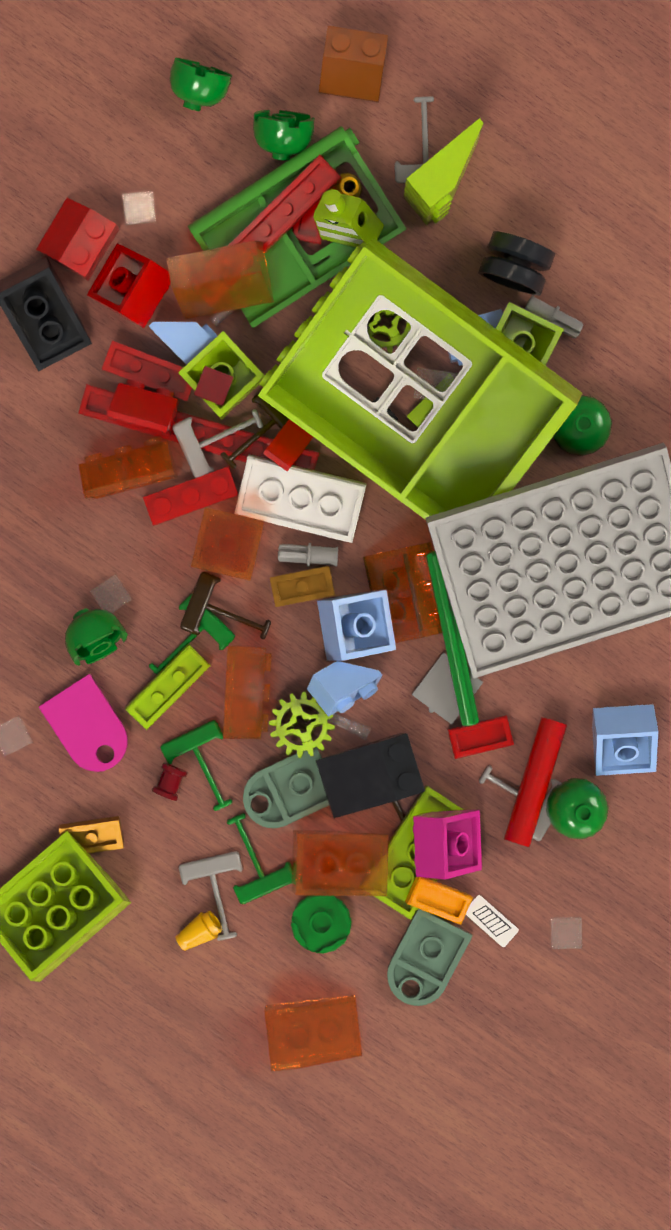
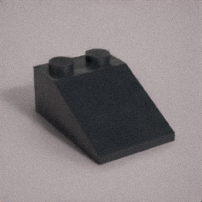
(42, 314)
(370, 775)

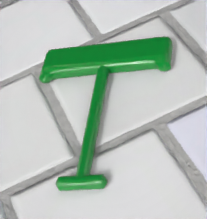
(211, 624)
(191, 741)
(265, 883)

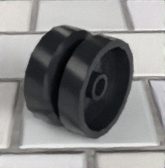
(516, 263)

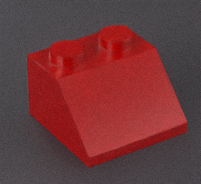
(78, 238)
(130, 285)
(144, 408)

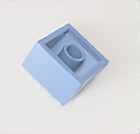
(356, 625)
(625, 739)

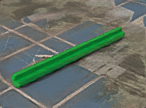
(454, 646)

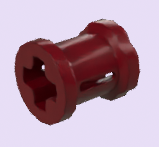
(169, 781)

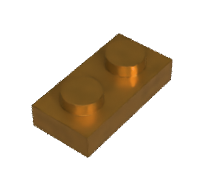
(302, 586)
(96, 834)

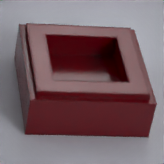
(213, 386)

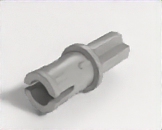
(571, 326)
(308, 554)

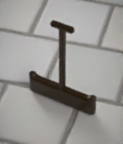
(277, 418)
(199, 602)

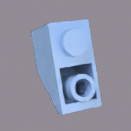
(342, 684)

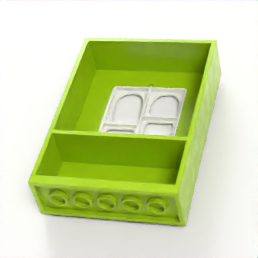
(479, 429)

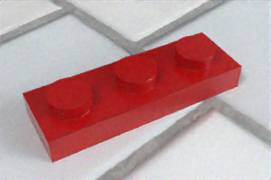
(146, 369)
(190, 496)

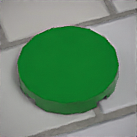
(321, 923)

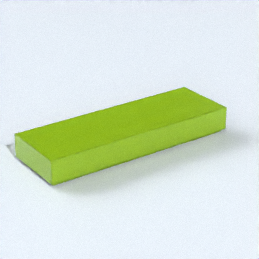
(167, 686)

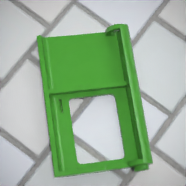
(288, 265)

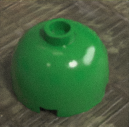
(198, 83)
(283, 132)
(585, 428)
(93, 635)
(577, 808)

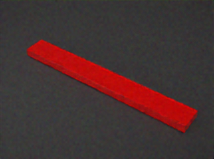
(97, 402)

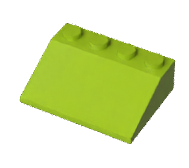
(436, 181)
(56, 907)

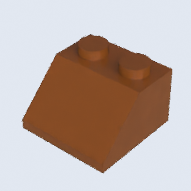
(353, 63)

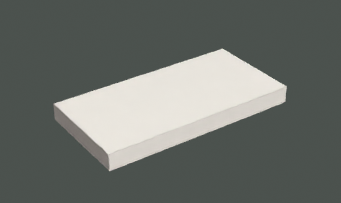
(300, 499)

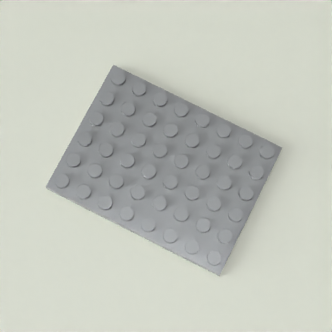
(559, 560)

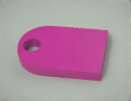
(86, 722)

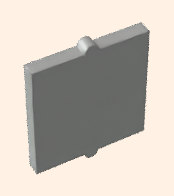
(438, 690)

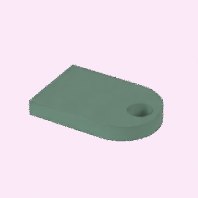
(291, 790)
(428, 956)

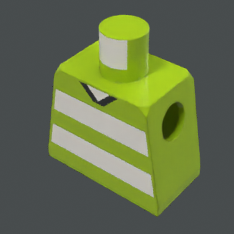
(346, 219)

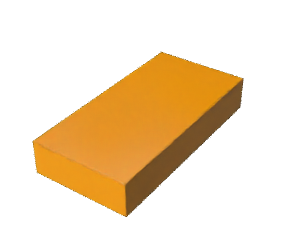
(439, 899)

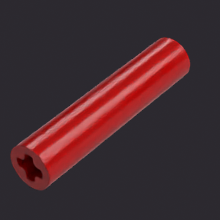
(535, 782)

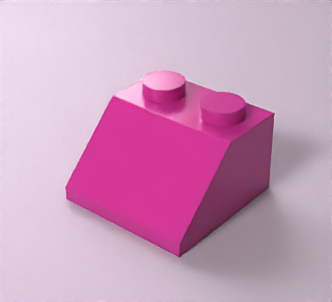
(447, 843)

